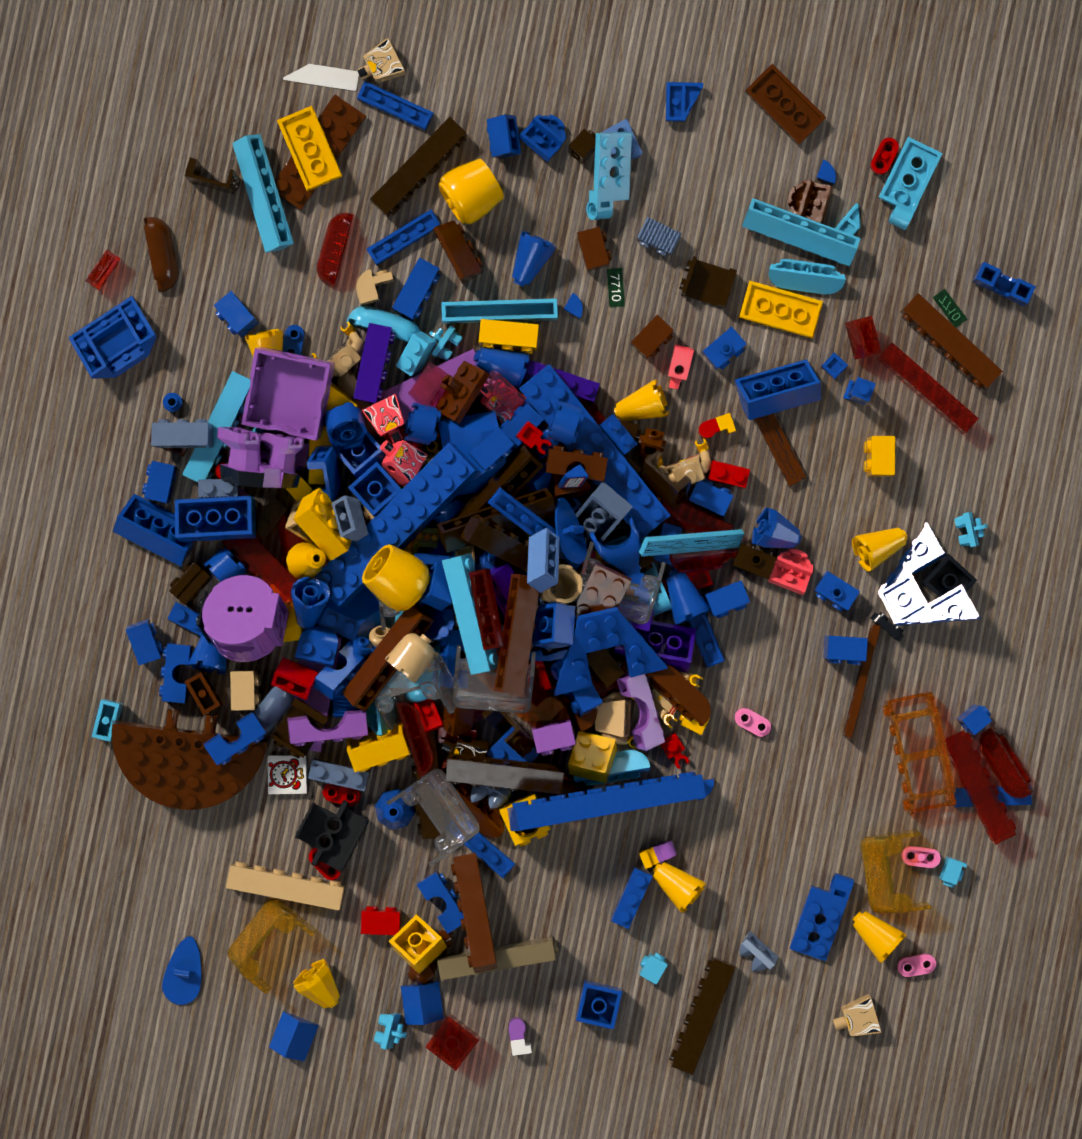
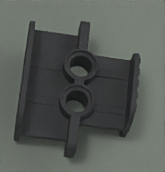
(343, 840)

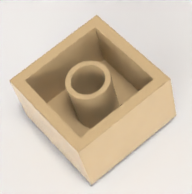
(245, 690)

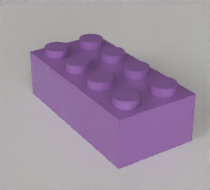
(553, 736)

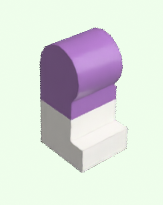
(517, 1038)

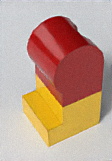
(715, 425)

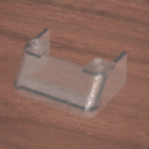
(638, 599)
(434, 683)
(478, 691)
(444, 809)

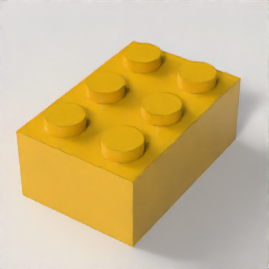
(508, 335)
(319, 523)
(377, 749)

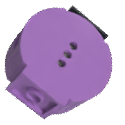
(243, 618)

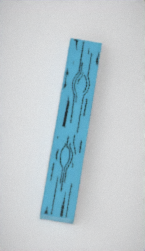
(691, 542)

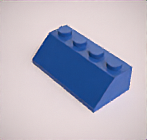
(778, 389)
(152, 529)

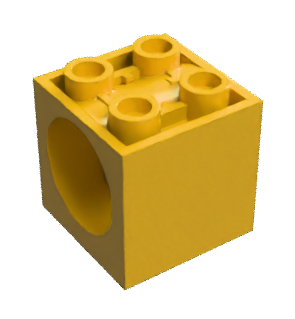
(521, 837)

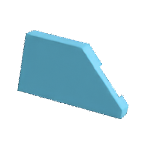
(851, 222)

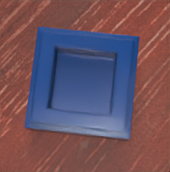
(834, 365)

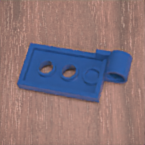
(824, 902)

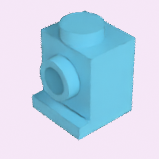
(952, 871)

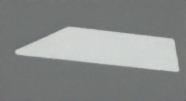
(325, 76)

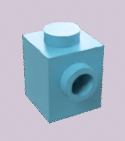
(653, 967)

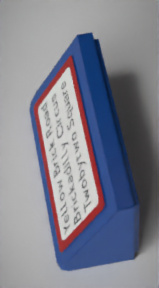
(573, 478)

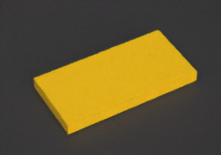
(309, 148)
(780, 309)

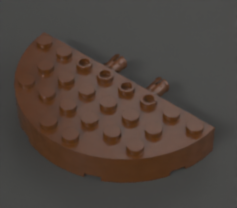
(176, 768)

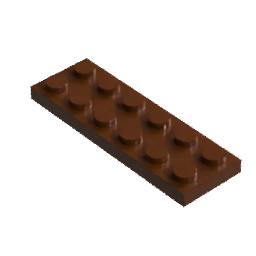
(339, 126)

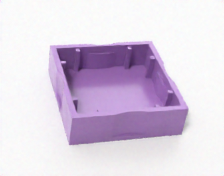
(288, 393)

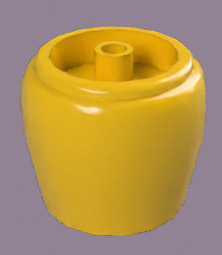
(470, 191)
(396, 577)

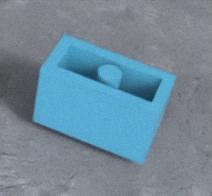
(416, 353)
(107, 711)

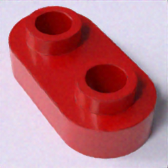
(884, 156)
(341, 794)
(322, 867)

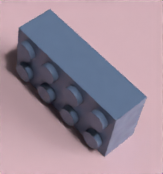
(602, 513)

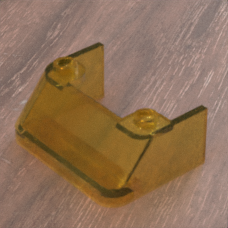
(878, 876)
(271, 915)

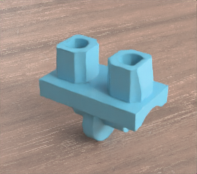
(451, 336)
(971, 537)
(392, 1032)

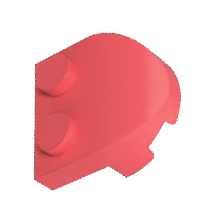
(792, 571)

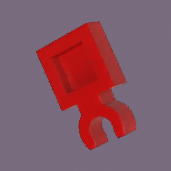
(531, 436)
(545, 676)
(674, 747)

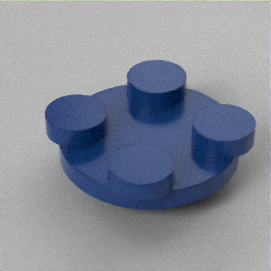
(443, 624)

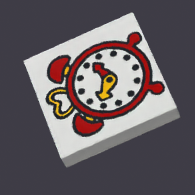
(287, 774)

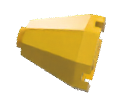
(318, 985)

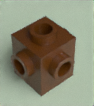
(651, 442)

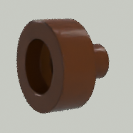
(446, 937)

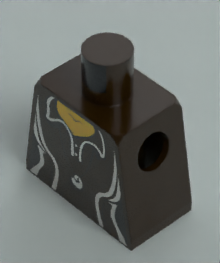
(467, 746)

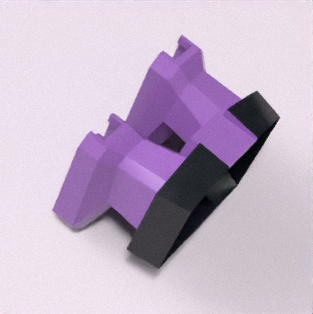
(245, 460)

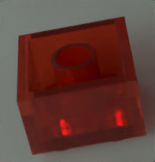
(452, 1041)

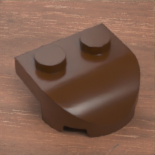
(810, 200)

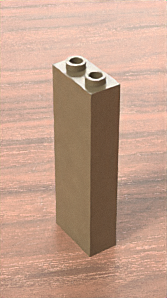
(507, 957)

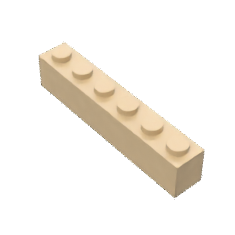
(285, 886)

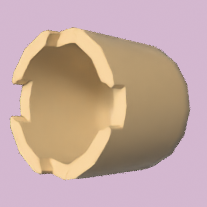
(566, 590)
(412, 655)

